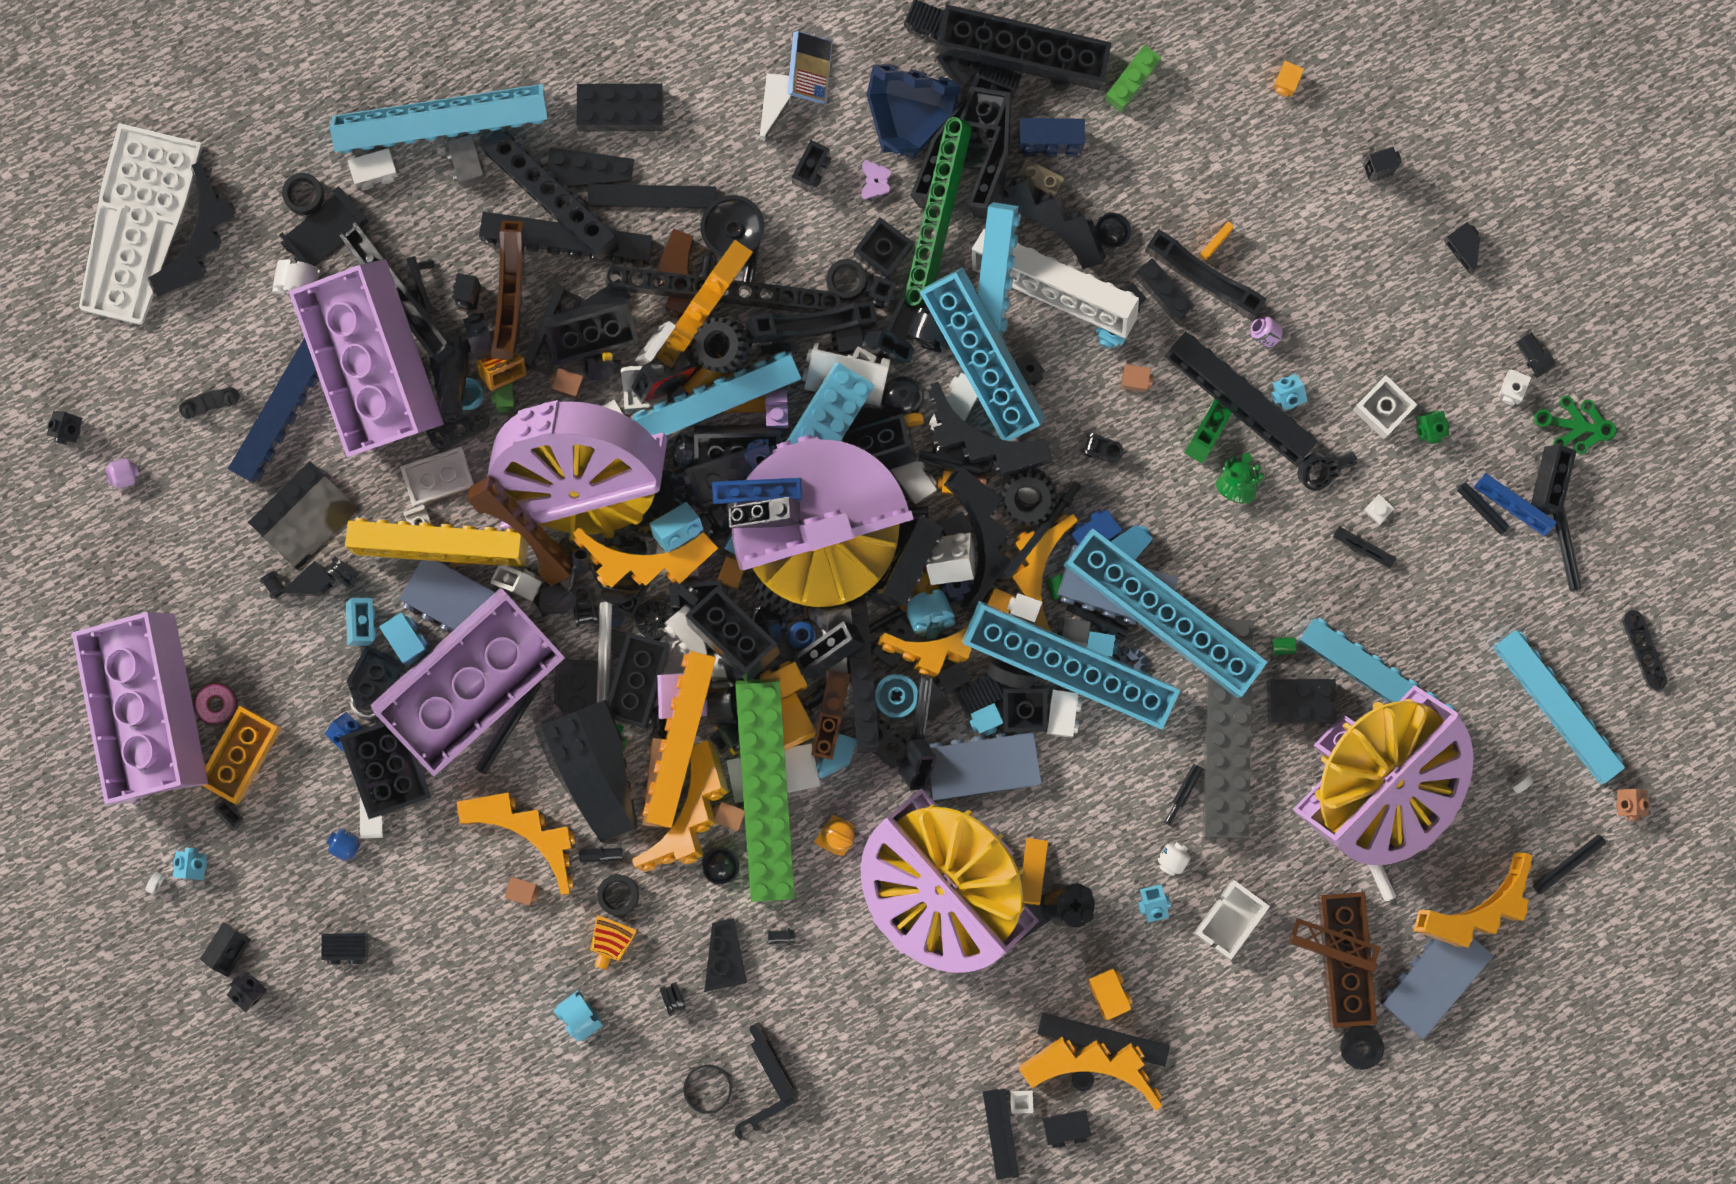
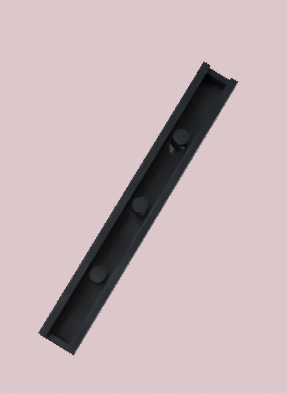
(418, 318)

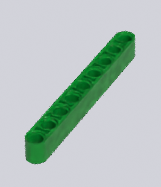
(934, 202)

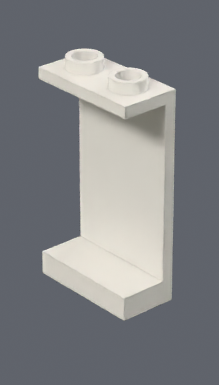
(822, 362)

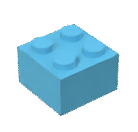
(404, 639)

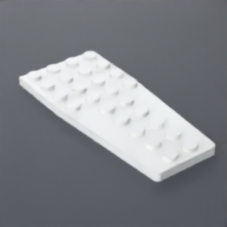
(136, 220)

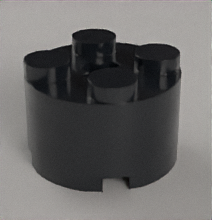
(926, 331)
(722, 702)
(1069, 904)

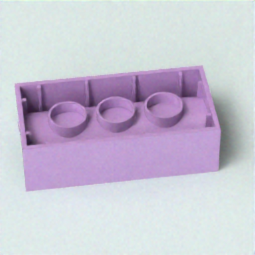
(366, 357)
(467, 682)
(139, 707)

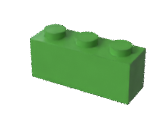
(1132, 78)

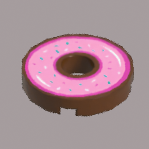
(227, 709)

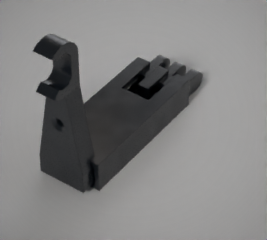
(777, 1075)

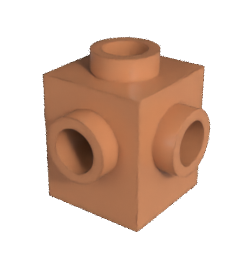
(1632, 803)

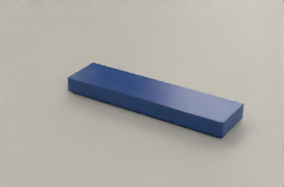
(756, 490)
(1515, 504)

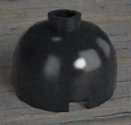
(902, 396)

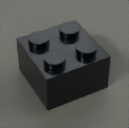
(883, 248)

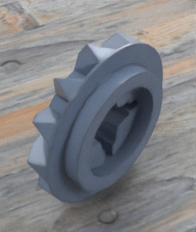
(1132, 654)

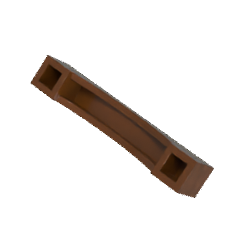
(490, 498)

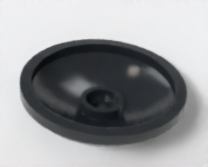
(729, 213)

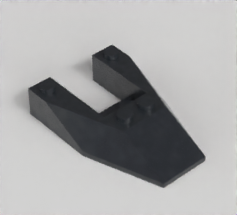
(987, 149)

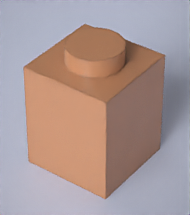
(1136, 378)
(567, 383)
(729, 816)
(522, 891)

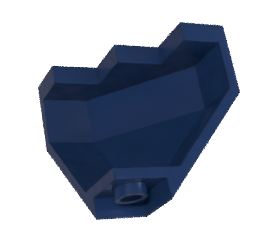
(908, 107)

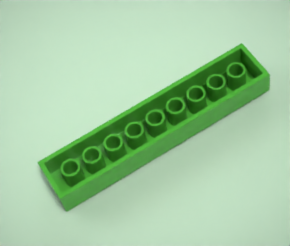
(765, 789)

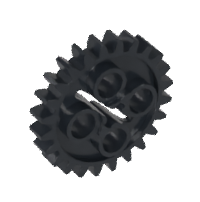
(664, 501)

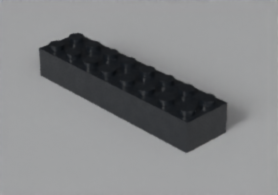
(1022, 47)

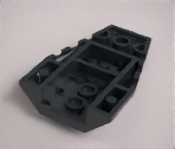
(590, 765)

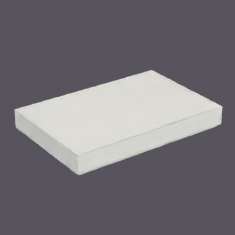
(437, 476)

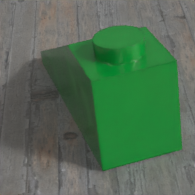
(1208, 432)

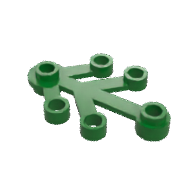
(1578, 424)

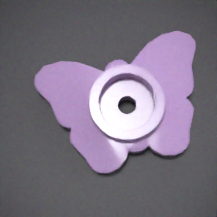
(874, 173)

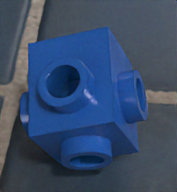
(341, 726)

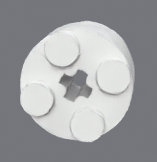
(293, 276)

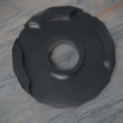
(1350, 1041)

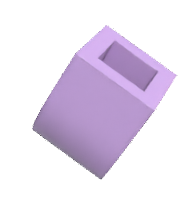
(777, 408)

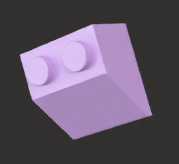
(666, 691)

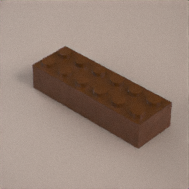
(1347, 987)

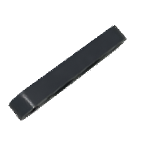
(1647, 649)

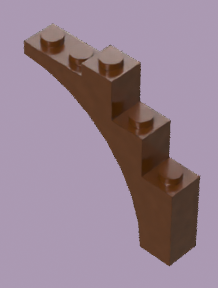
(676, 260)
(510, 290)

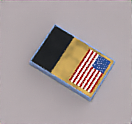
(809, 67)

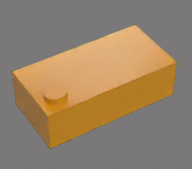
(240, 754)

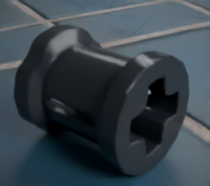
(272, 584)

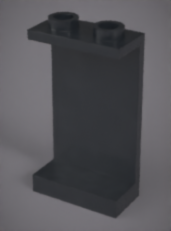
(321, 231)

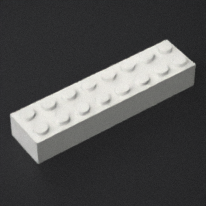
(1068, 289)

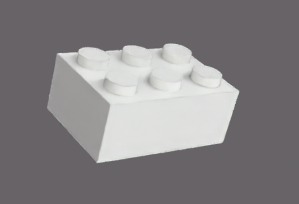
(1231, 920)

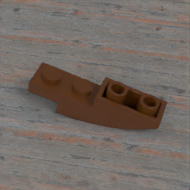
(830, 714)

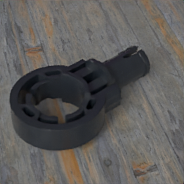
(1330, 469)

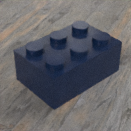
(1051, 136)

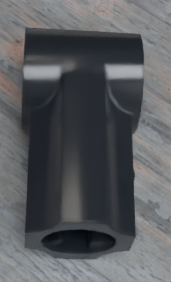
(1536, 357)

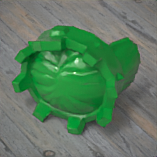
(1239, 479)

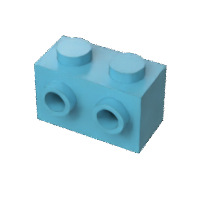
(676, 527)
(360, 621)

